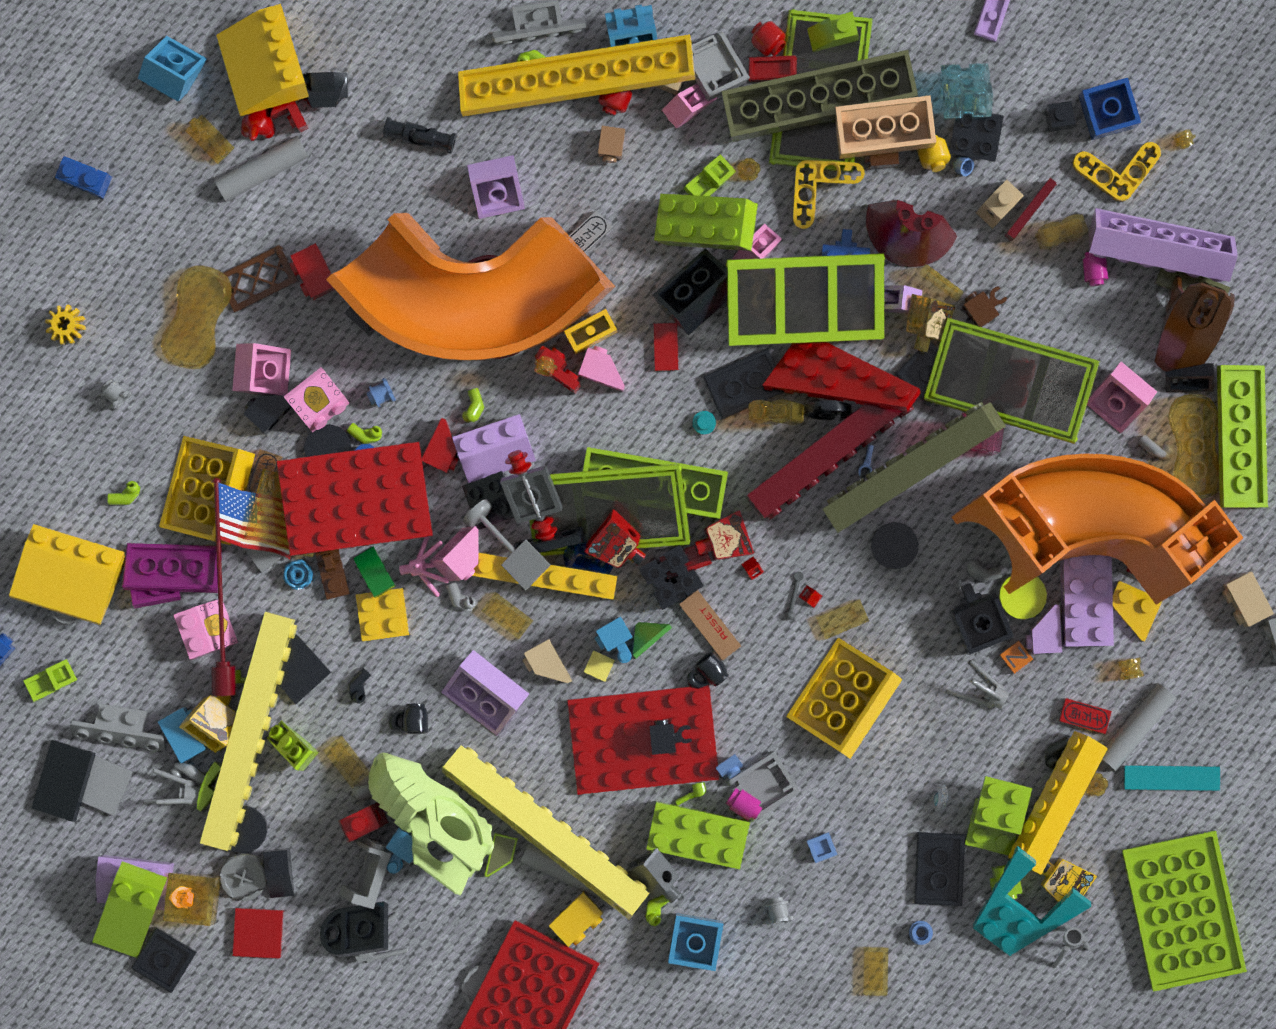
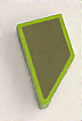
(502, 853)

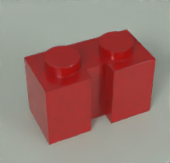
(313, 271)

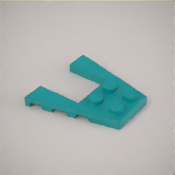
(1011, 924)

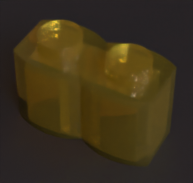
(1067, 230)
(776, 412)

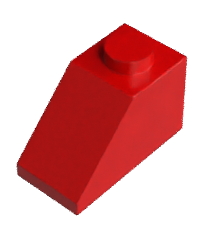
(441, 449)

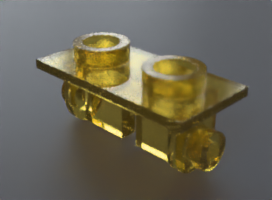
(209, 138)

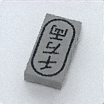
(591, 231)

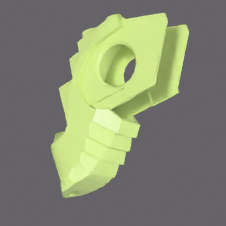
(431, 815)

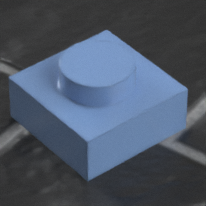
(730, 767)
(821, 847)

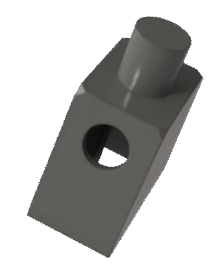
(656, 874)

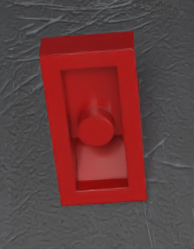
(295, 117)

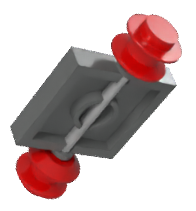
(531, 494)

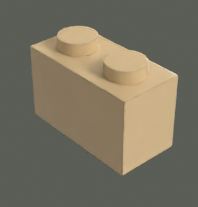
(1247, 599)

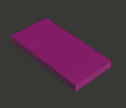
(170, 568)

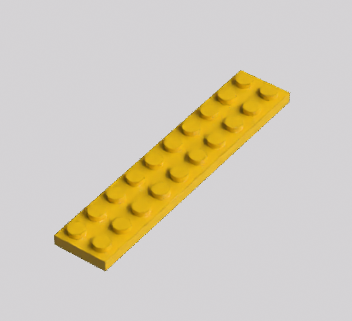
(576, 75)

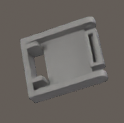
(716, 62)
(762, 785)

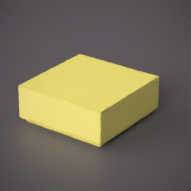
(599, 666)

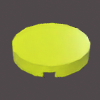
(1025, 601)

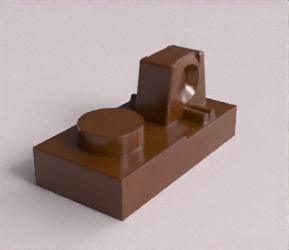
(332, 574)

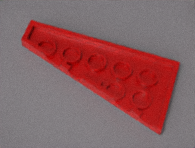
(836, 375)

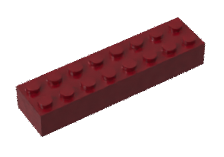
(821, 458)

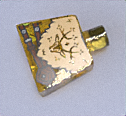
(927, 320)

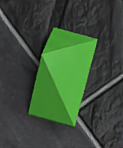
(646, 635)

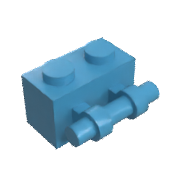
(631, 25)
(613, 636)
(402, 848)

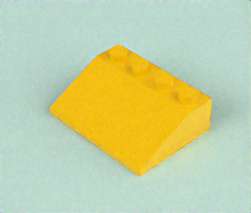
(262, 61)
(191, 494)
(67, 574)
(844, 697)

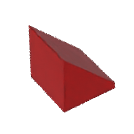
(752, 566)
(811, 597)

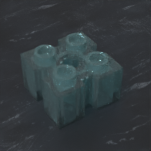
(966, 90)

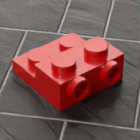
(567, 378)

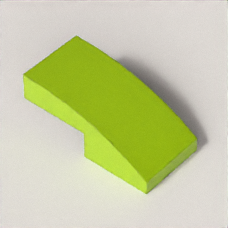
(710, 178)
(50, 680)
(206, 791)

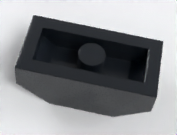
(325, 88)

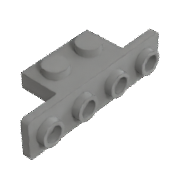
(538, 19)
(119, 726)

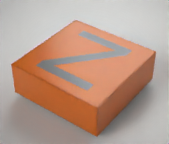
(1016, 657)

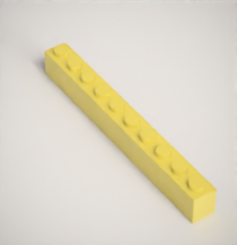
(247, 731)
(545, 832)

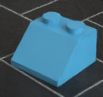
(171, 68)

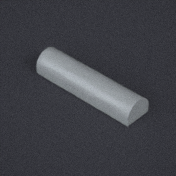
(261, 168)
(1137, 726)
(538, 860)

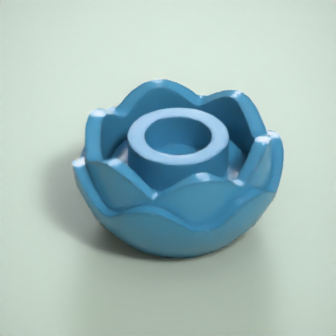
(305, 574)

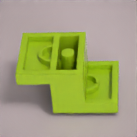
(998, 815)

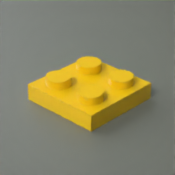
(383, 615)

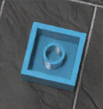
(695, 942)

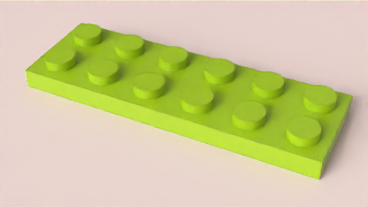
(1242, 436)

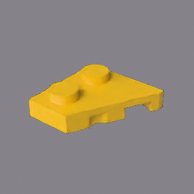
(1135, 608)

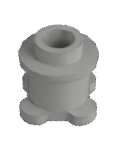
(115, 393)
(778, 911)

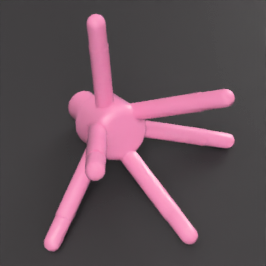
(418, 566)

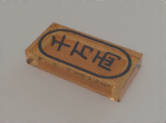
(264, 460)

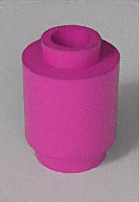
(1095, 269)
(744, 804)

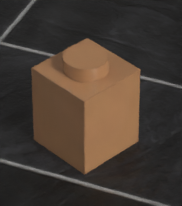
(611, 144)

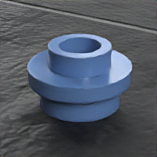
(928, 932)

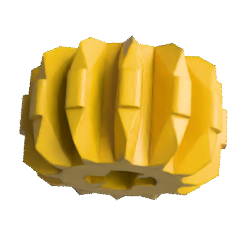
(72, 328)

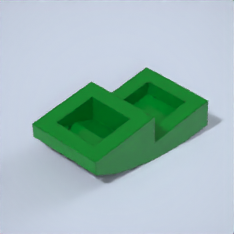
(374, 572)

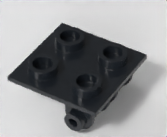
(976, 136)
(492, 490)

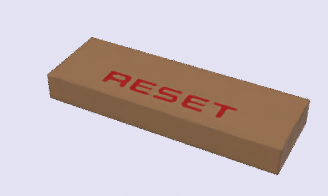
(710, 625)

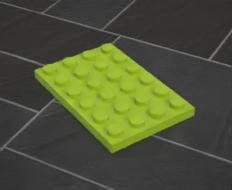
(1184, 910)

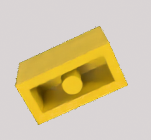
(590, 331)
(576, 919)

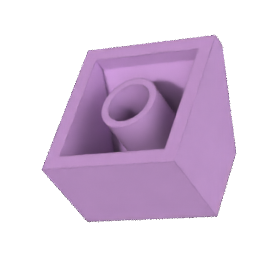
(496, 187)

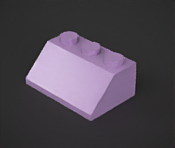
(487, 447)
(485, 692)
(109, 865)

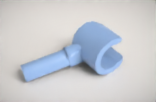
(867, 461)

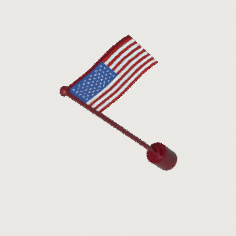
(231, 521)

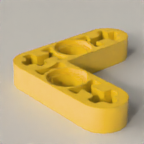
(818, 176)
(1124, 178)

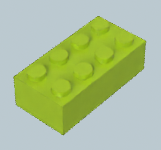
(705, 222)
(698, 835)

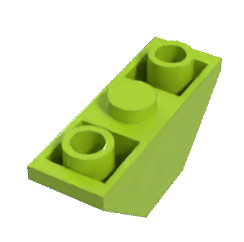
(292, 746)

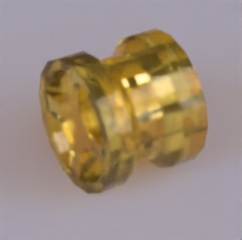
(1130, 668)

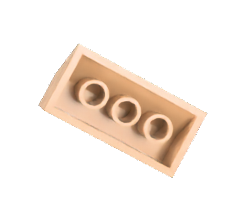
(885, 127)

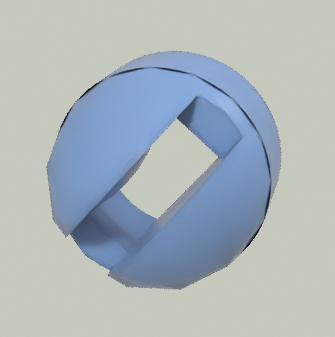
(968, 165)

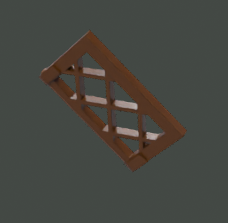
(253, 298)

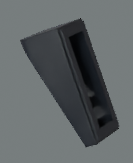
(1199, 379)

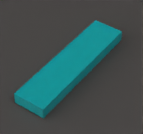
(1171, 777)

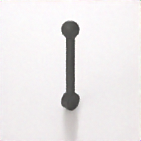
(798, 576)

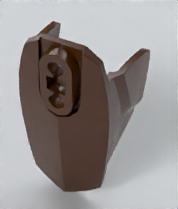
(1186, 337)

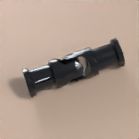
(427, 137)

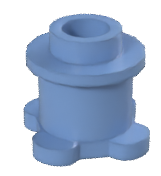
(380, 393)

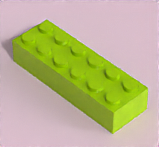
(702, 486)

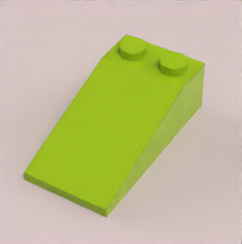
(129, 909)

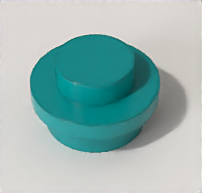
(704, 422)

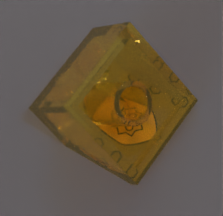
(192, 898)

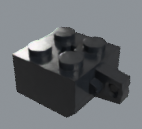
(967, 616)

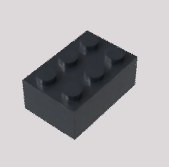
(694, 292)

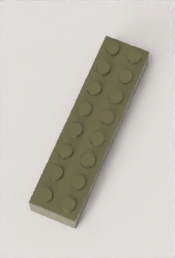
(813, 95)
(919, 463)

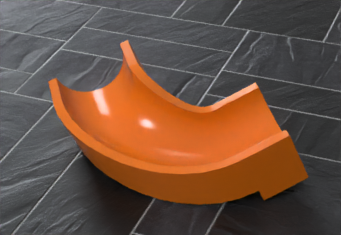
(469, 308)
(1107, 509)

